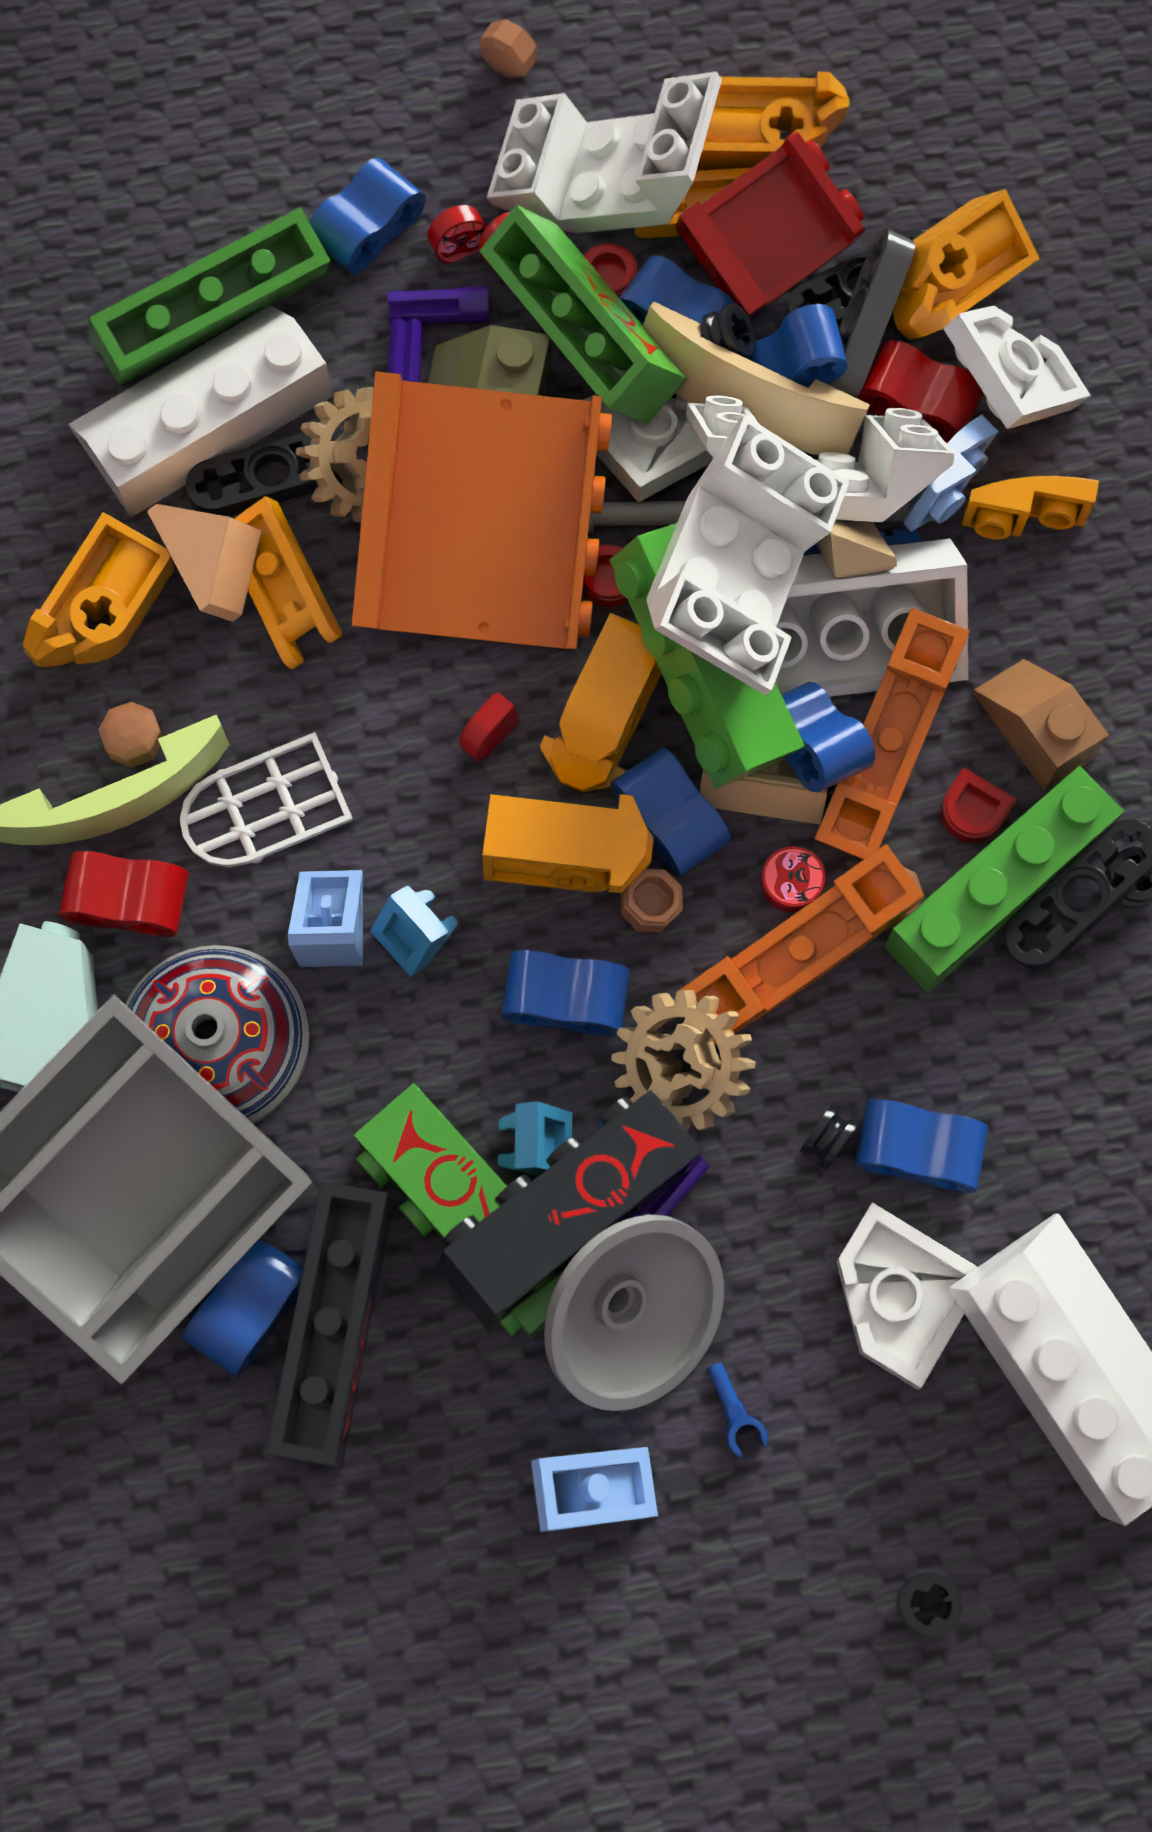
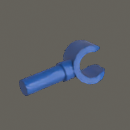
(734, 1409)

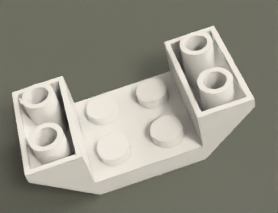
(605, 170)
(895, 460)
(741, 552)

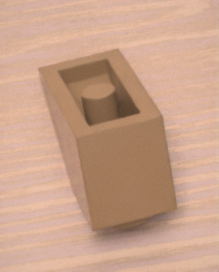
(1042, 721)

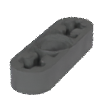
(872, 306)

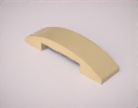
(807, 418)

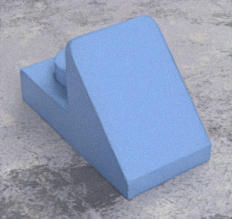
(593, 1489)

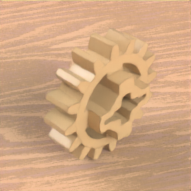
(339, 453)
(697, 1038)

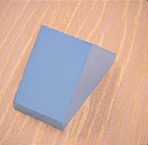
(328, 919)

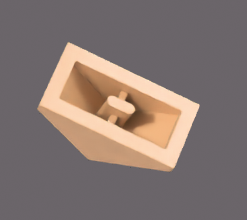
(211, 555)

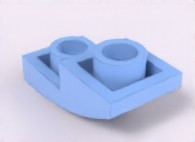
(944, 494)

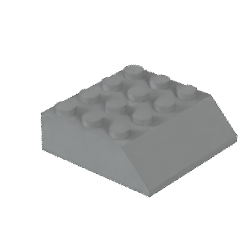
(129, 1188)

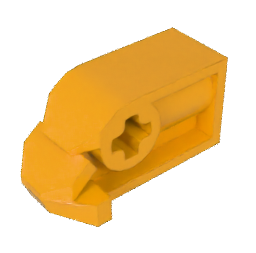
(756, 108)
(962, 263)
(110, 575)
(603, 708)
(565, 844)

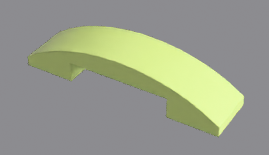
(189, 758)

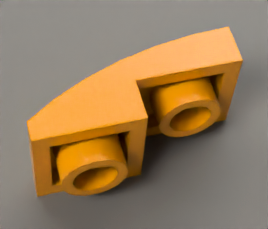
(1004, 506)

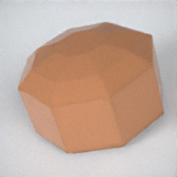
(508, 49)
(131, 734)
(651, 901)

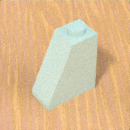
(43, 999)

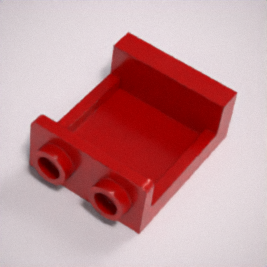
(772, 226)

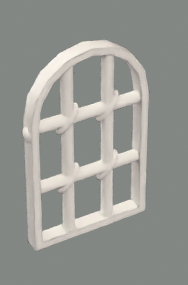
(289, 810)

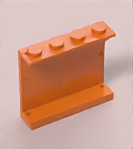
(479, 513)

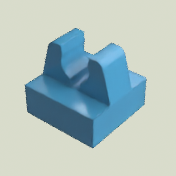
(411, 929)
(537, 1132)

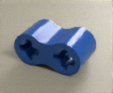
(367, 215)
(671, 287)
(804, 347)
(833, 742)
(674, 811)
(565, 993)
(921, 1145)
(245, 1307)

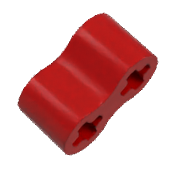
(912, 381)
(123, 894)

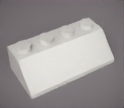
(204, 407)
(851, 624)
(1070, 1361)

